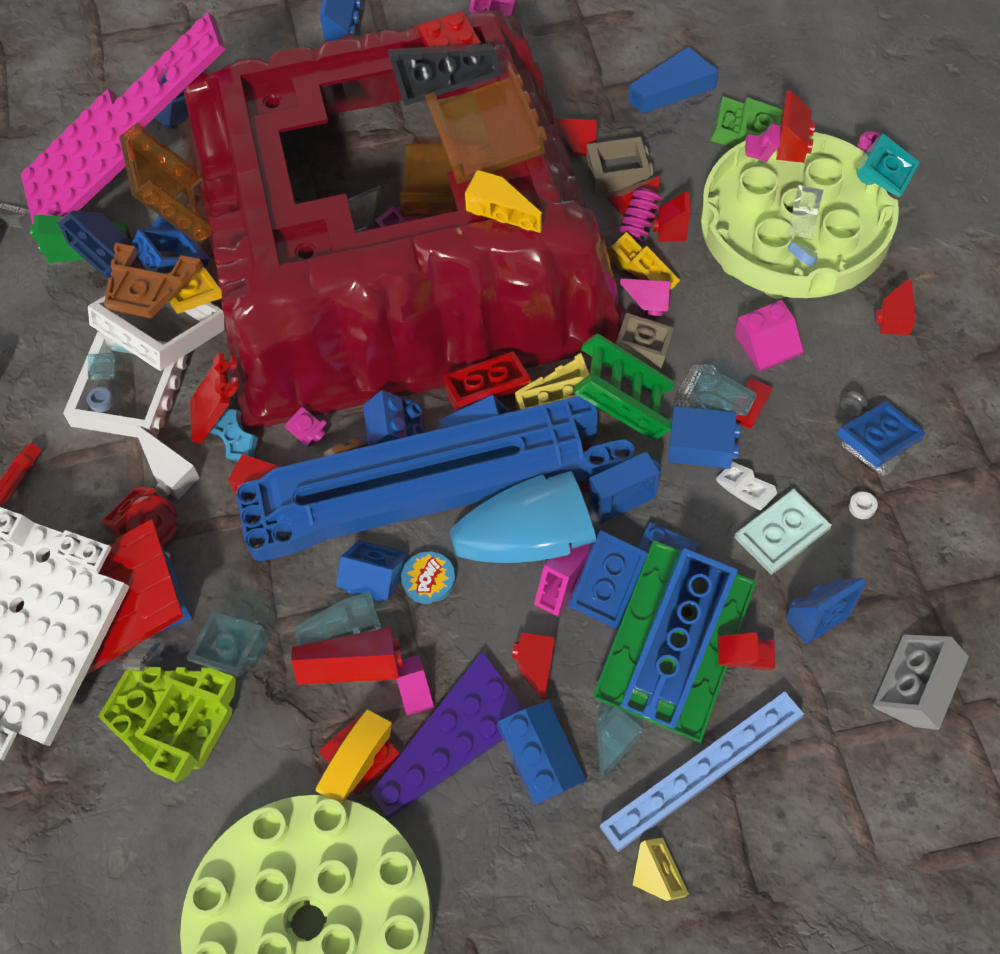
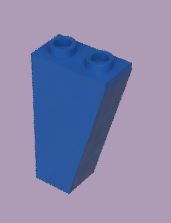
(673, 81)

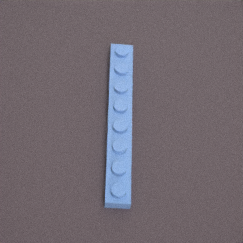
(700, 771)

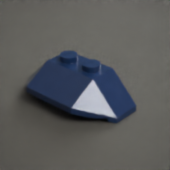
(94, 239)

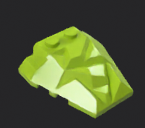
(170, 716)

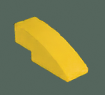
(354, 757)

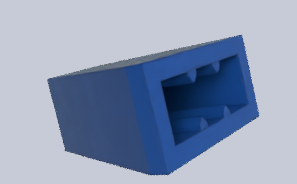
(482, 409)

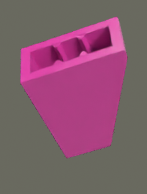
(559, 579)

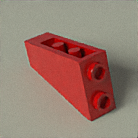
(348, 658)

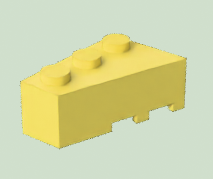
(554, 387)

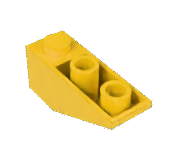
(498, 200)

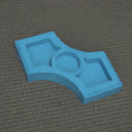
(234, 436)

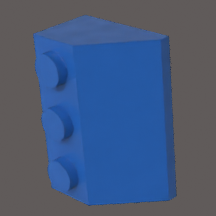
(339, 18)
(540, 752)

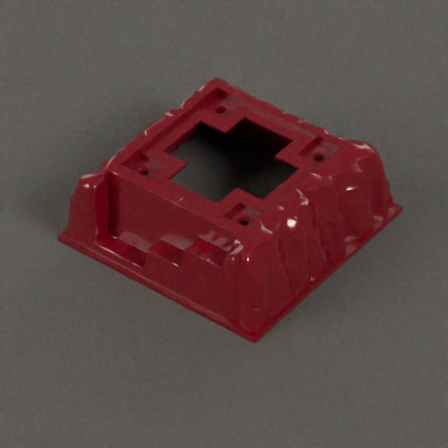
(393, 308)

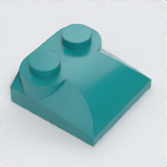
(887, 166)

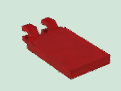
(212, 397)

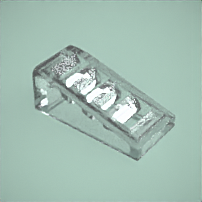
(142, 655)

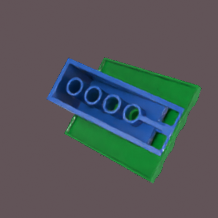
(666, 662)

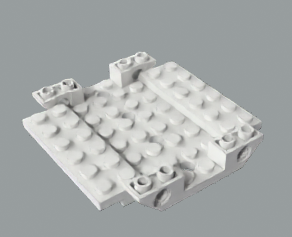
(56, 632)

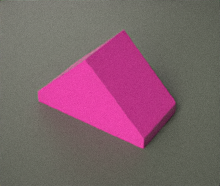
(414, 686)

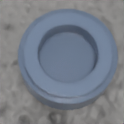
(100, 399)

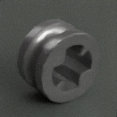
(854, 403)

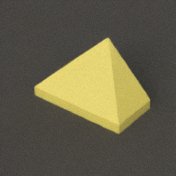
(658, 872)

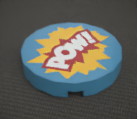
(428, 577)

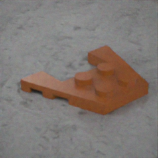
(141, 290)

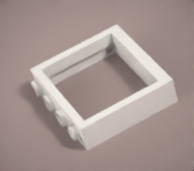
(149, 349)
(77, 407)

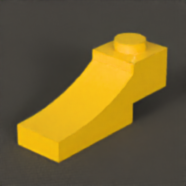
(640, 262)

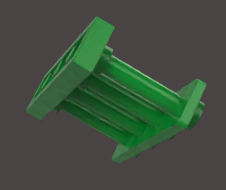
(614, 401)

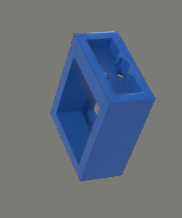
(152, 241)
(624, 487)

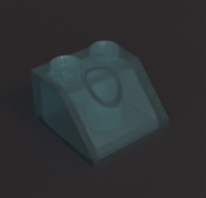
(228, 644)

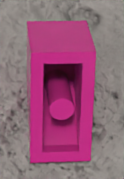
(649, 294)

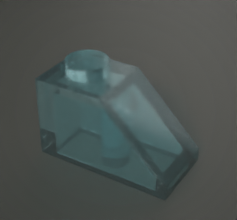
(722, 394)
(614, 739)

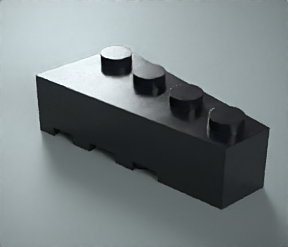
(441, 69)

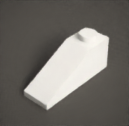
(171, 471)

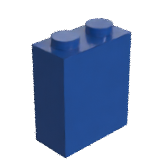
(703, 437)

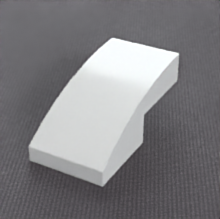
(743, 484)

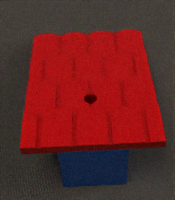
(153, 597)

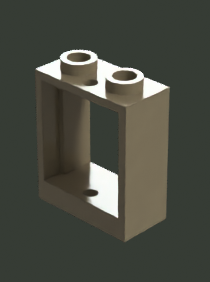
(615, 149)

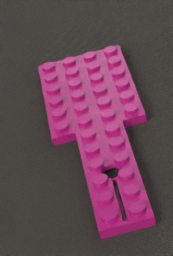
(90, 147)

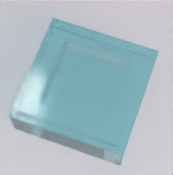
(101, 366)

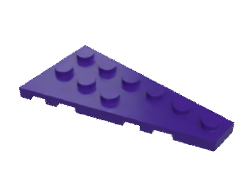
(451, 738)

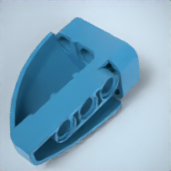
(526, 523)

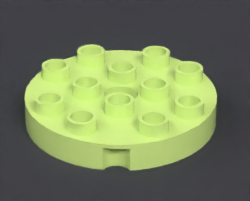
(750, 213)
(303, 855)

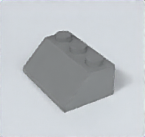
(922, 680)

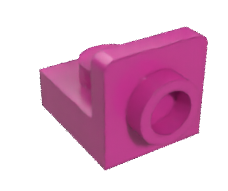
(765, 145)
(306, 427)

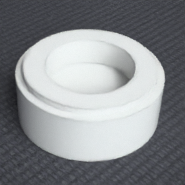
(863, 505)

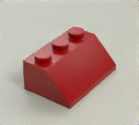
(491, 377)

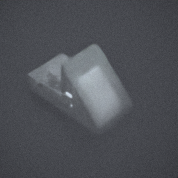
(805, 212)

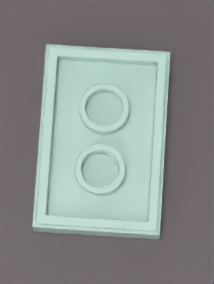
(782, 531)

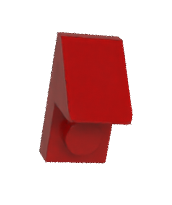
(746, 651)

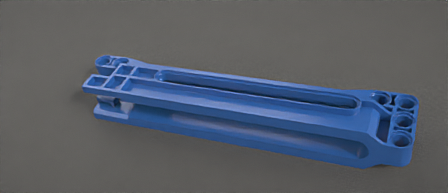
(420, 475)

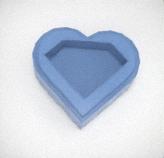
(803, 253)

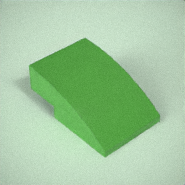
(736, 120)

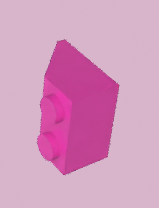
(769, 335)

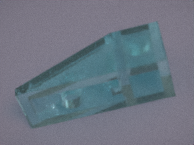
(342, 619)

